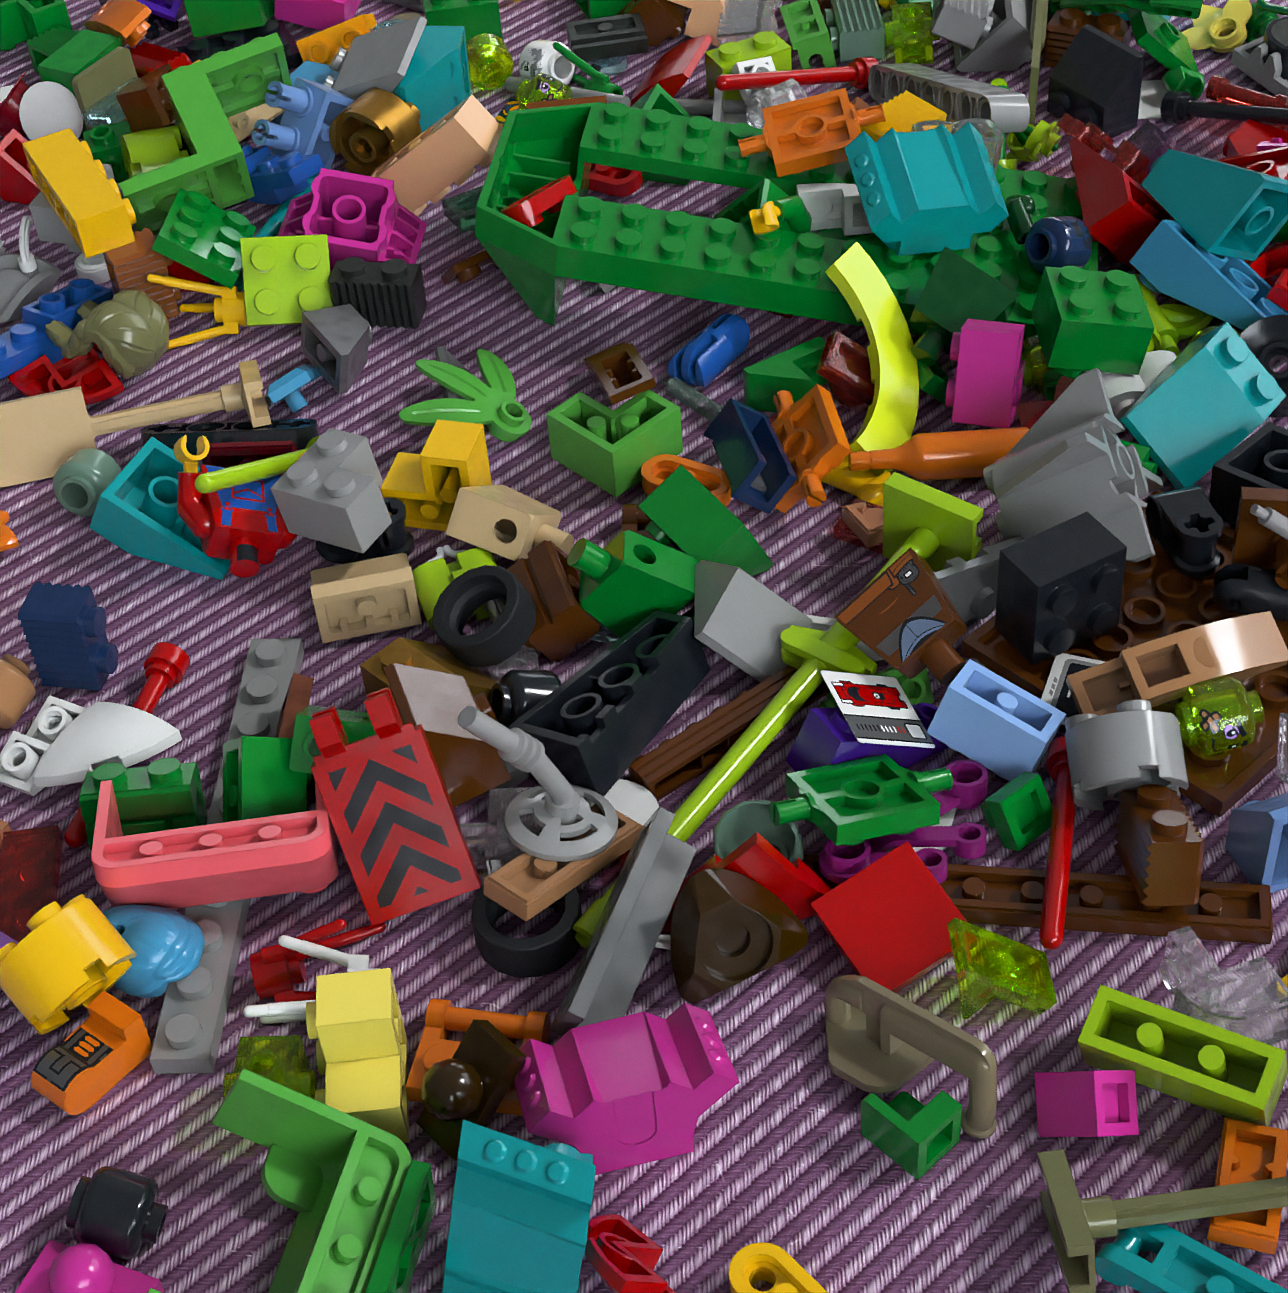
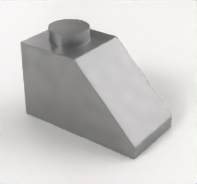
(336, 343)

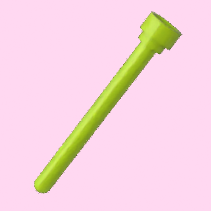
(248, 472)

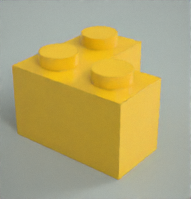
(431, 480)

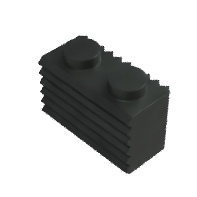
(380, 292)

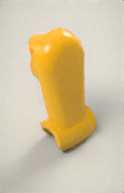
(861, 483)

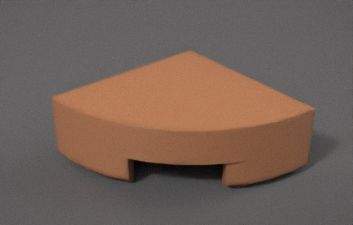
(864, 522)

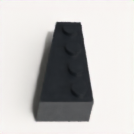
(618, 701)

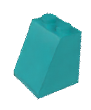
(1218, 203)

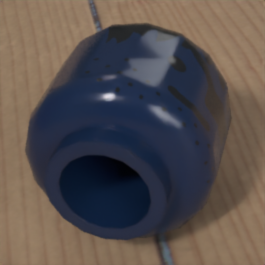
(1058, 243)

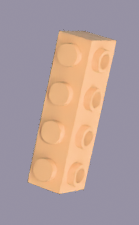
(442, 155)

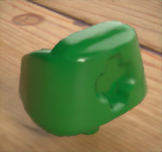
(1184, 80)

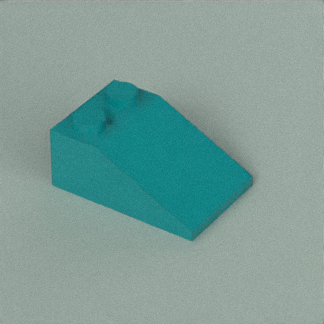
(1203, 405)
(143, 518)

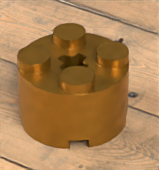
(373, 130)

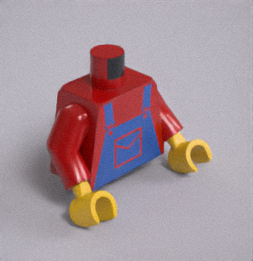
(234, 521)

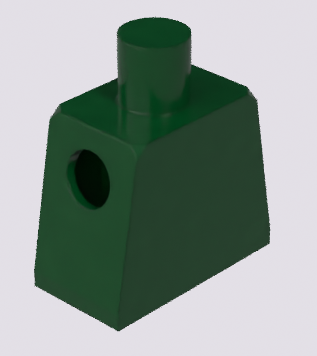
(949, 298)

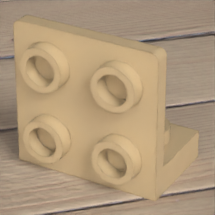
(364, 597)

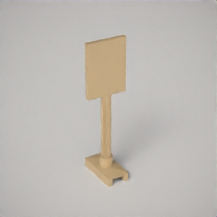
(50, 427)

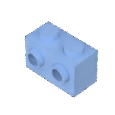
(995, 722)

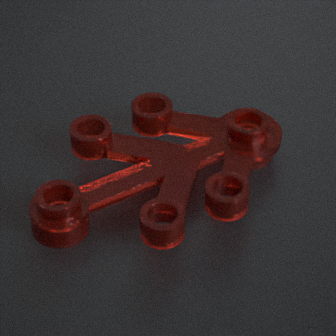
(1124, 156)

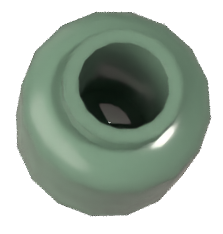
(83, 480)

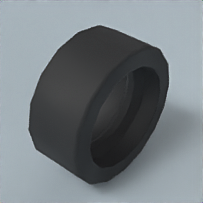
(502, 637)
(526, 955)

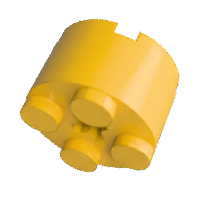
(63, 962)

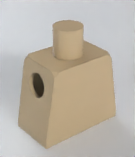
(505, 521)

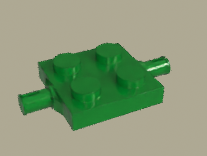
(862, 799)

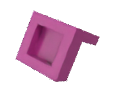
(1086, 1103)

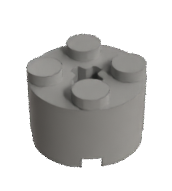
(1123, 753)

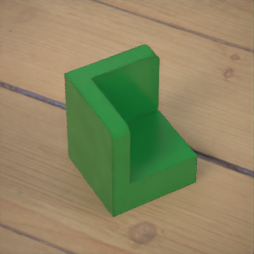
(911, 1132)

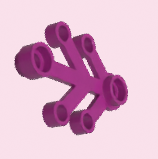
(966, 839)

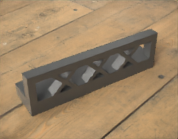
(627, 927)

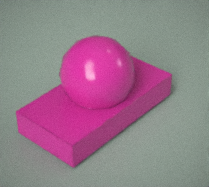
(82, 1270)

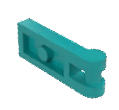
(1179, 1267)

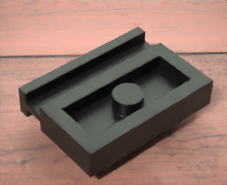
(607, 37)

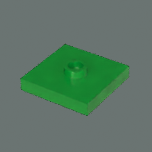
(1161, 40)

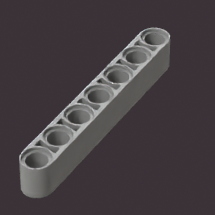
(951, 93)

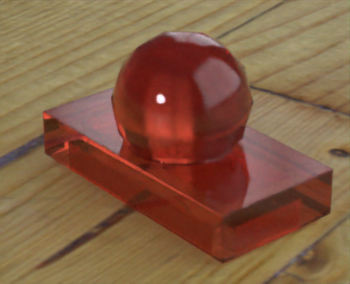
(848, 371)

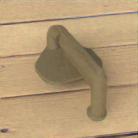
(887, 1040)

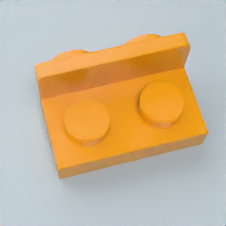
(324, 44)

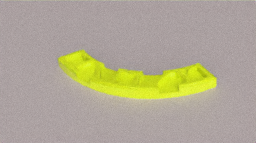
(892, 365)

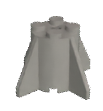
(1073, 467)

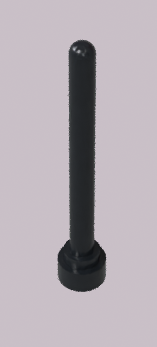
(1180, 107)

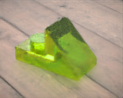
(997, 967)

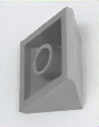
(742, 618)

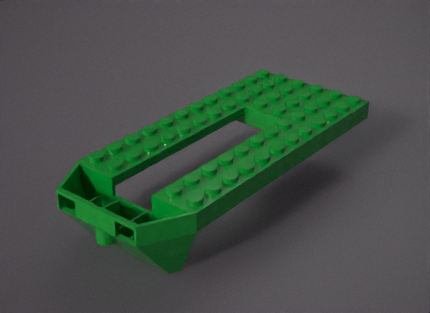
(701, 254)

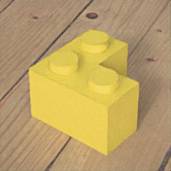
(361, 1048)

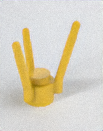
(227, 309)

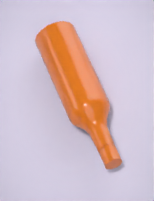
(942, 453)

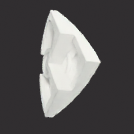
(102, 736)

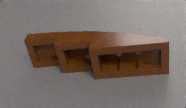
(619, 373)

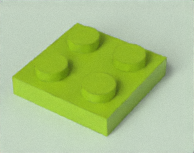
(284, 278)

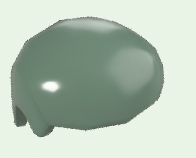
(751, 817)

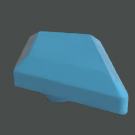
(288, 387)

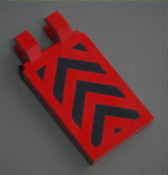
(391, 812)

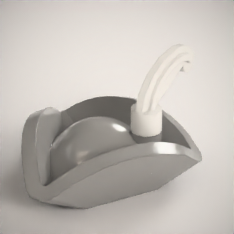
(23, 276)

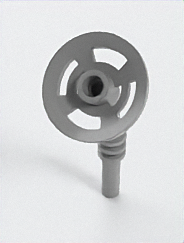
(554, 804)

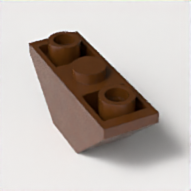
(147, 101)

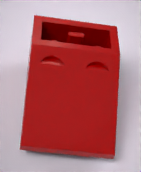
(1113, 204)

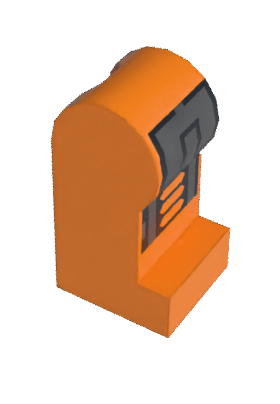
(93, 1056)

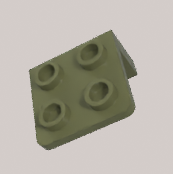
(103, 78)

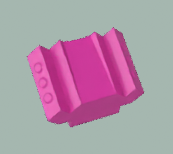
(357, 216)
(626, 1085)

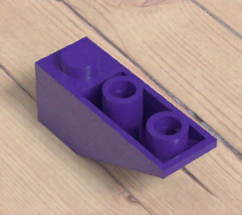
(829, 740)

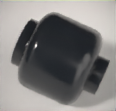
(520, 692)
(116, 1211)

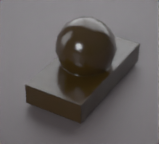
(468, 1084)

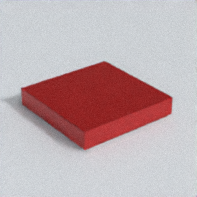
(889, 919)

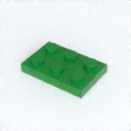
(204, 237)

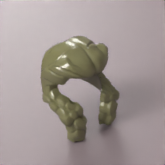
(126, 329)

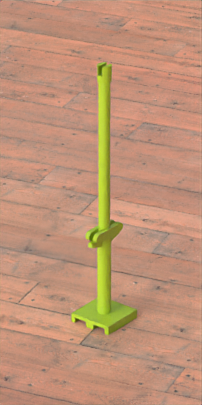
(913, 517)

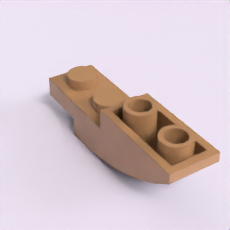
(1171, 664)

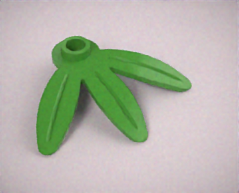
(485, 403)

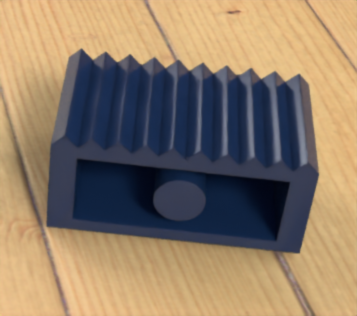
(67, 636)

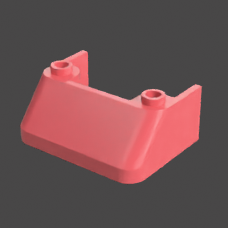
(213, 859)

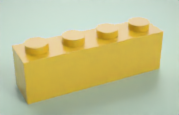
(80, 192)

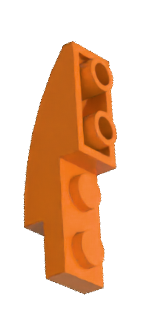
(122, 19)

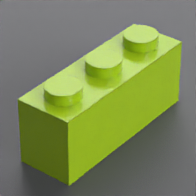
(1184, 1056)

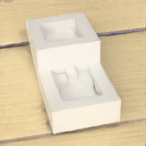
(834, 207)

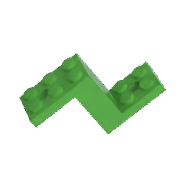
(201, 103)

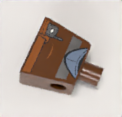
(908, 620)

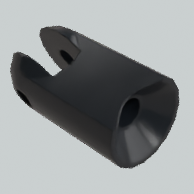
(1253, 589)

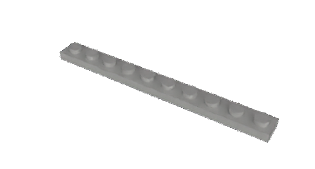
(198, 1004)

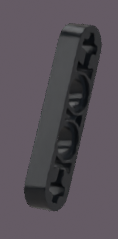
(297, 430)

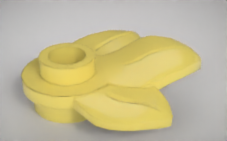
(1219, 27)

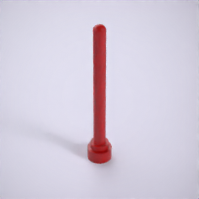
(854, 73)
(163, 669)
(1059, 850)

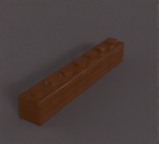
(708, 740)

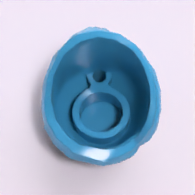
(165, 946)

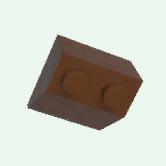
(435, 701)

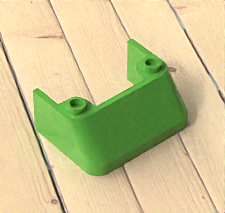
(330, 1171)

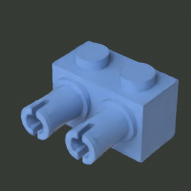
(305, 121)

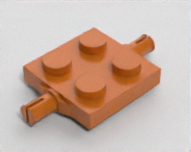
(810, 131)
(812, 442)

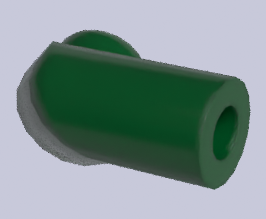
(1020, 213)

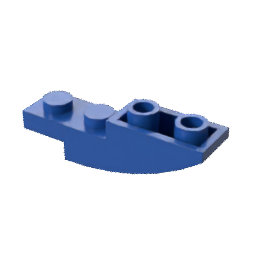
(275, 178)
(29, 341)

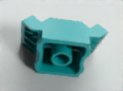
(926, 188)
(517, 1215)

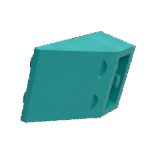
(437, 73)

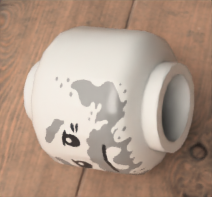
(542, 58)

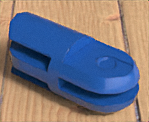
(710, 350)

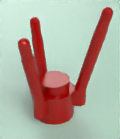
(279, 969)

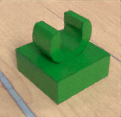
(1019, 811)

